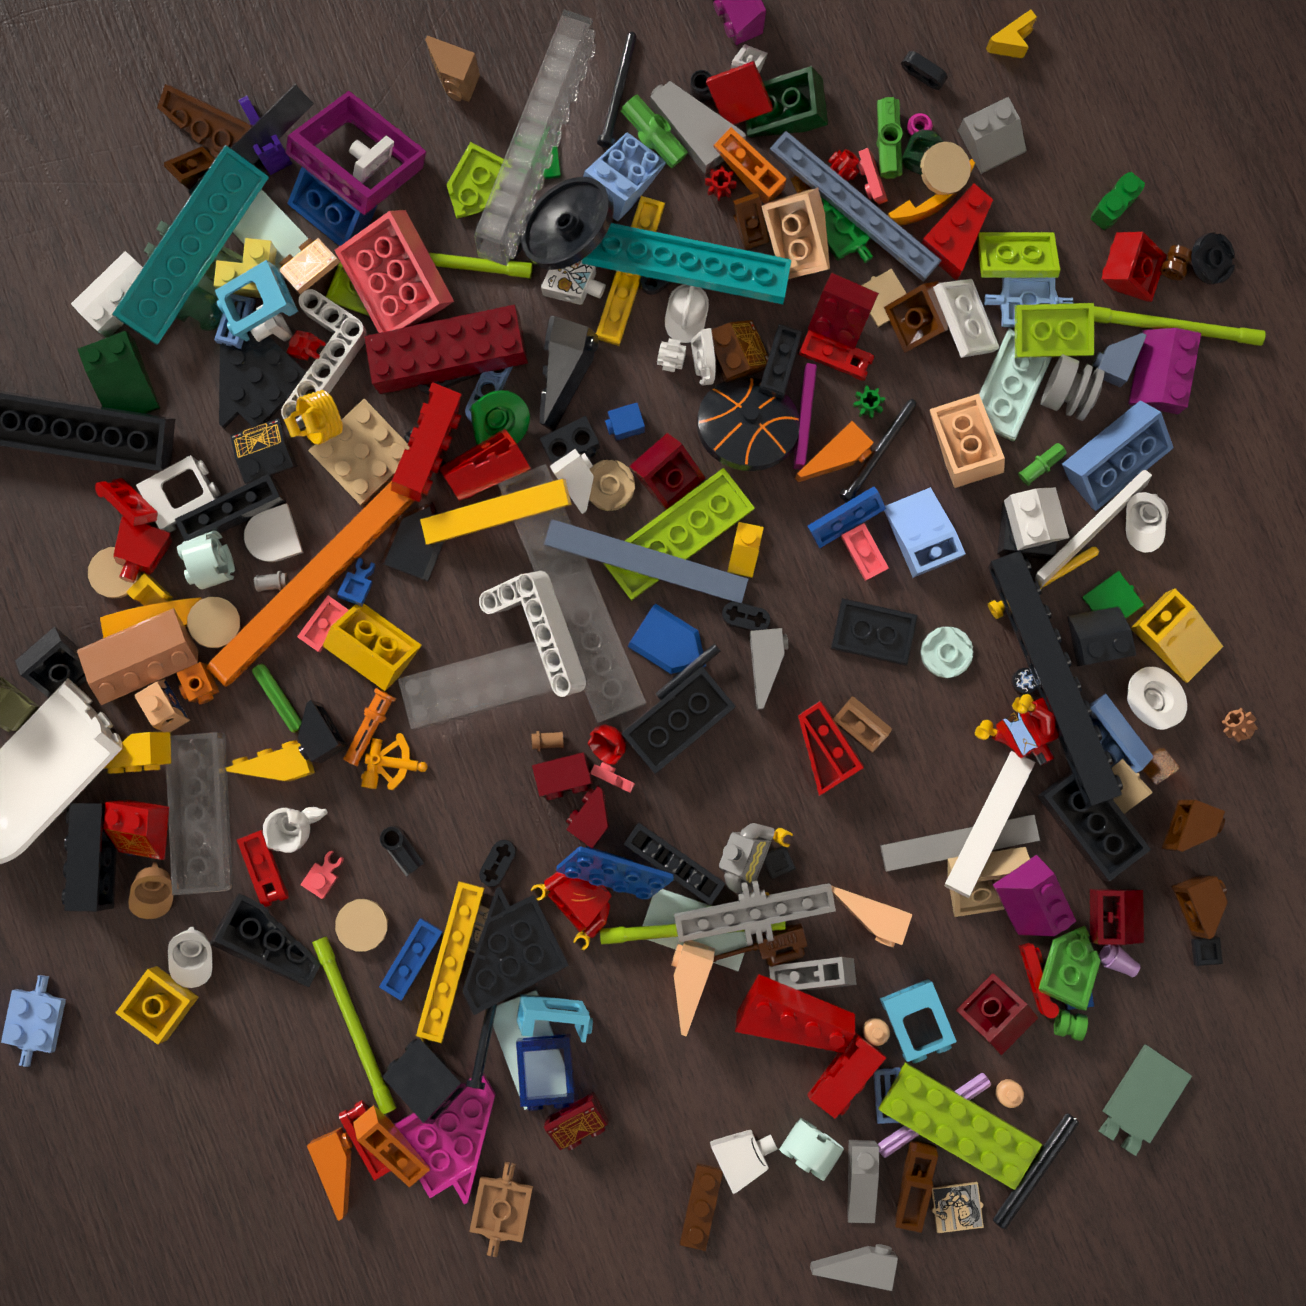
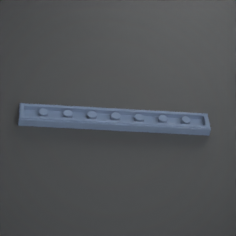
(854, 206)
(645, 561)

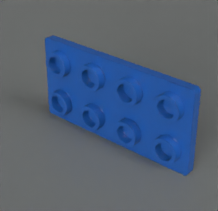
(614, 872)

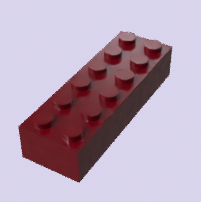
(446, 349)

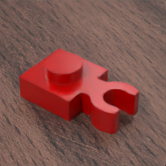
(304, 345)

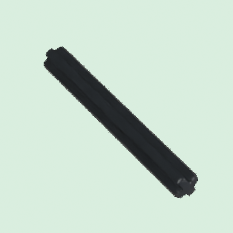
(1036, 1171)

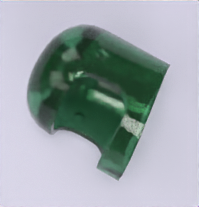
(917, 146)
(202, 307)

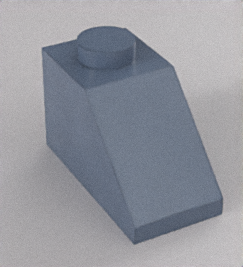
(1119, 359)

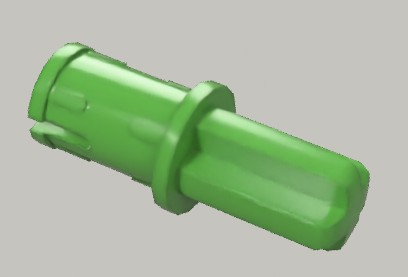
(1042, 464)

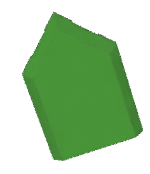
(1071, 969)

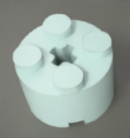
(206, 560)
(811, 1149)

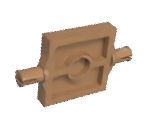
(501, 1209)

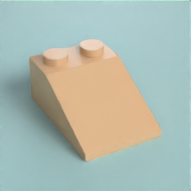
(799, 231)
(967, 441)
(880, 919)
(692, 968)

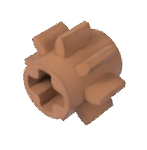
(1239, 725)

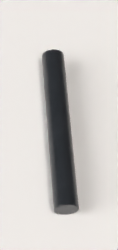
(703, 659)

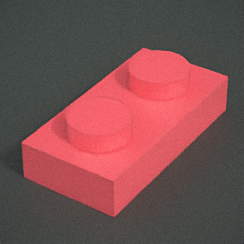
(869, 168)
(864, 552)
(319, 625)

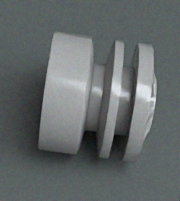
(1071, 387)

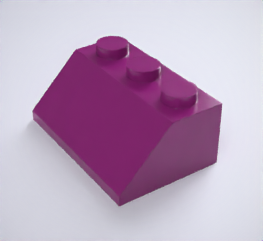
(742, 18)
(1165, 369)
(1034, 900)

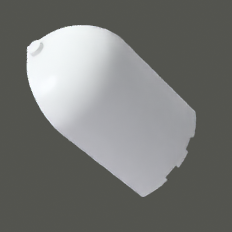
(50, 765)

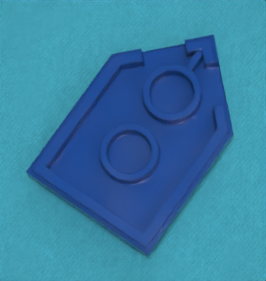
(667, 641)

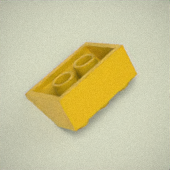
(371, 645)

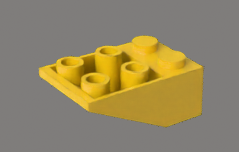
(1178, 635)

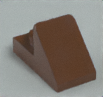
(190, 166)
(750, 221)

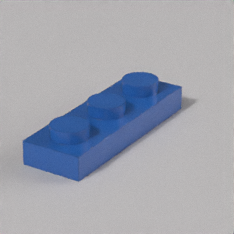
(846, 517)
(411, 959)

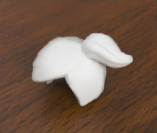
(289, 829)

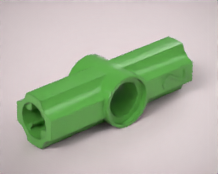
(654, 131)
(889, 151)

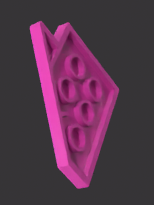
(453, 1141)

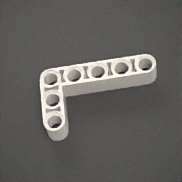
(340, 339)
(547, 626)

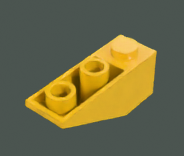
(140, 750)
(282, 764)

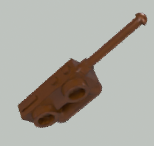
(791, 936)

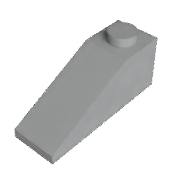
(767, 655)
(816, 974)
(862, 1180)
(860, 1266)

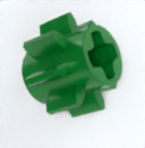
(873, 397)

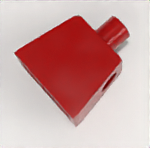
(139, 549)

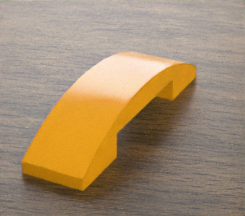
(909, 214)
(124, 619)

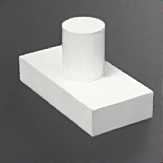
(370, 159)
(275, 326)

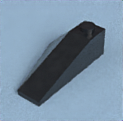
(569, 357)
(258, 938)

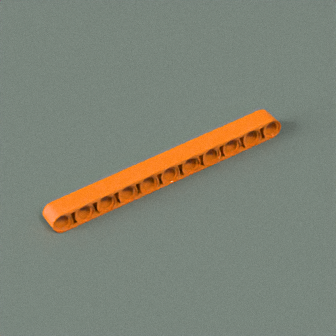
(307, 585)

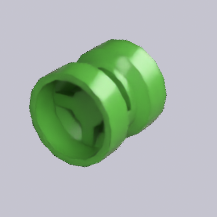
(1071, 1025)

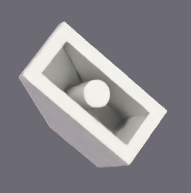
(577, 475)

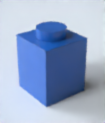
(625, 422)

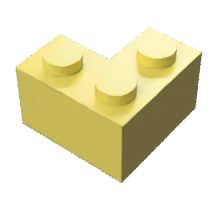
(254, 253)

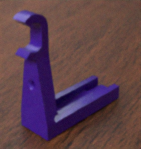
(274, 155)

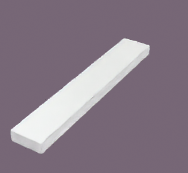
(1092, 528)
(989, 824)

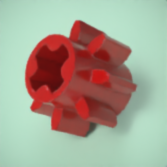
(844, 164)
(720, 175)

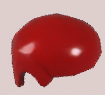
(607, 744)

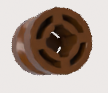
(1177, 262)

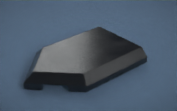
(407, 545)

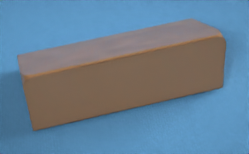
(862, 724)

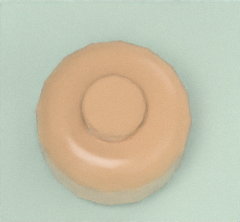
(876, 1031)
(1009, 1093)

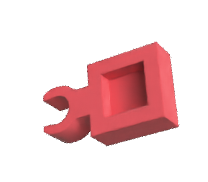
(607, 774)
(320, 878)

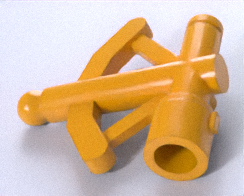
(376, 760)

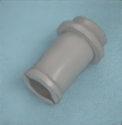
(271, 581)

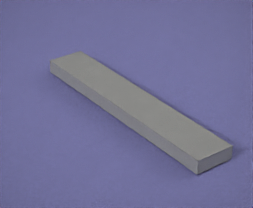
(950, 844)

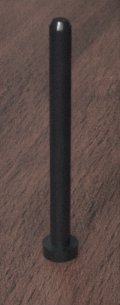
(606, 140)
(880, 449)
(479, 1065)

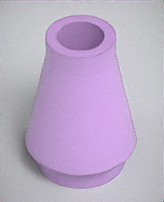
(1117, 959)

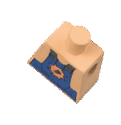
(160, 705)

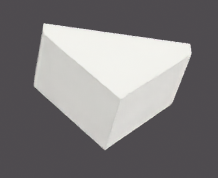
(749, 54)

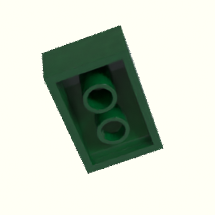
(796, 104)
(119, 374)

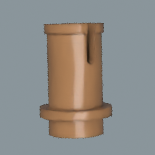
(547, 740)

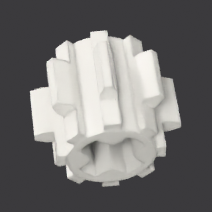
(671, 355)

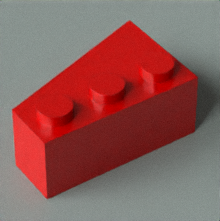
(957, 231)
(485, 465)
(828, 748)
(846, 1076)

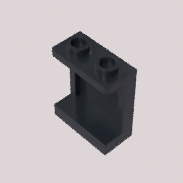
(424, 1081)

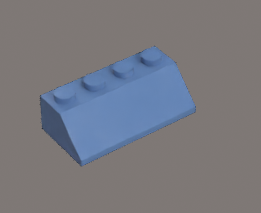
(1118, 454)

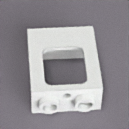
(153, 493)

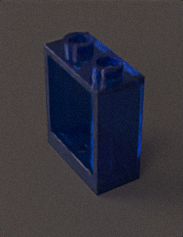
(545, 1043)

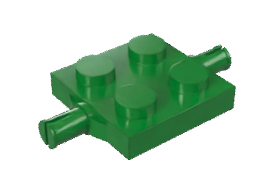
(843, 235)

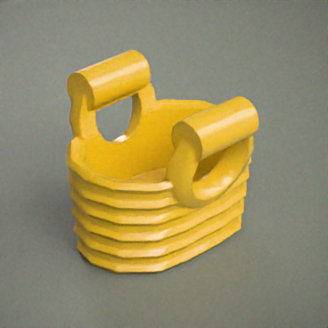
(319, 416)

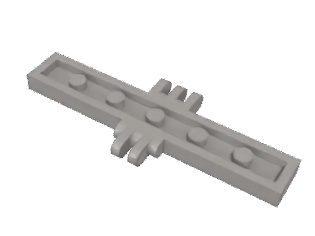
(754, 912)

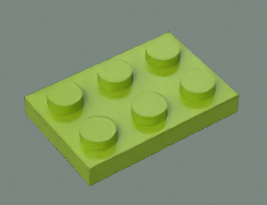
(1018, 255)
(1054, 330)

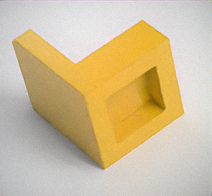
(148, 591)

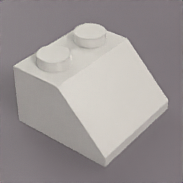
(1036, 517)

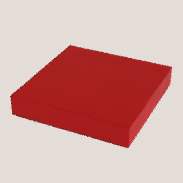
(739, 93)

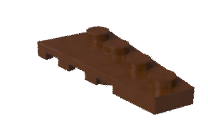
(201, 120)

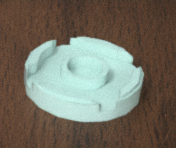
(947, 652)

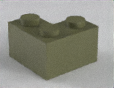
(14, 706)

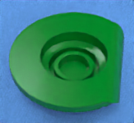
(498, 412)

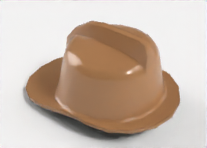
(151, 893)

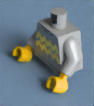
(746, 854)

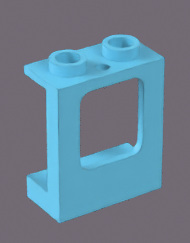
(273, 293)
(912, 1000)
(534, 1008)

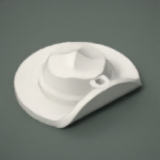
(1156, 698)

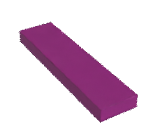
(805, 416)

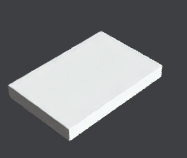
(966, 317)

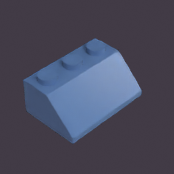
(1118, 735)

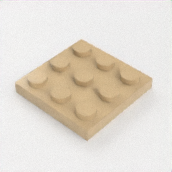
(363, 454)

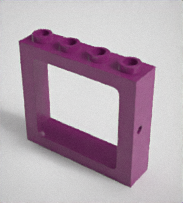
(352, 109)

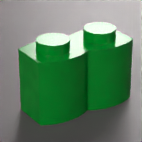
(1117, 200)

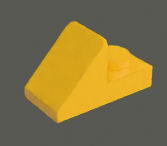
(1010, 39)
(745, 549)

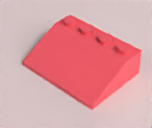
(394, 273)

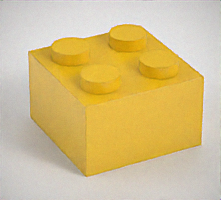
(156, 1005)

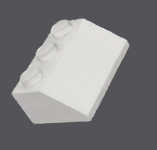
(105, 293)

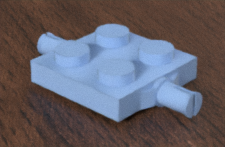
(1024, 292)
(33, 1020)

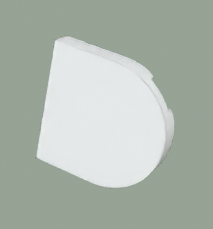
(704, 356)
(273, 535)

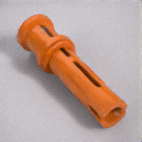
(353, 755)

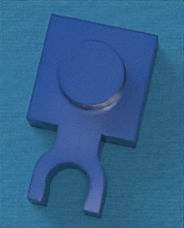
(356, 586)

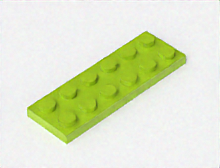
(687, 527)
(960, 1126)

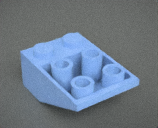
(626, 172)
(923, 532)

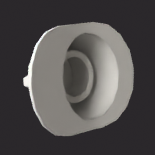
(686, 312)
(1146, 521)
(190, 958)

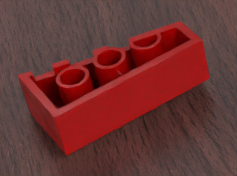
(427, 443)
(793, 1017)

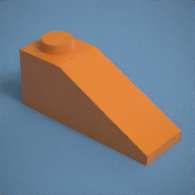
(750, 166)
(839, 453)
(389, 1146)
(333, 1163)

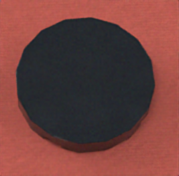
(1213, 258)

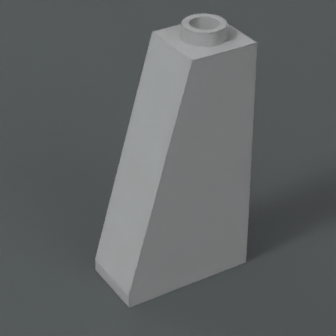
(692, 124)

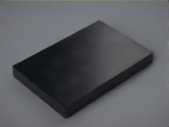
(874, 632)

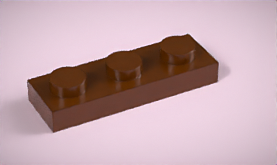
(701, 1207)

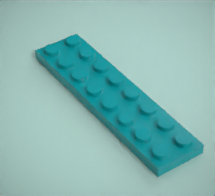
(190, 245)
(692, 263)

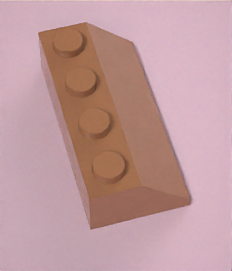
(138, 656)

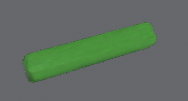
(277, 697)

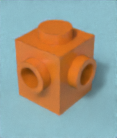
(197, 684)

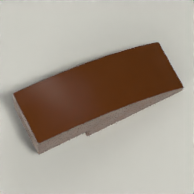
(916, 1186)

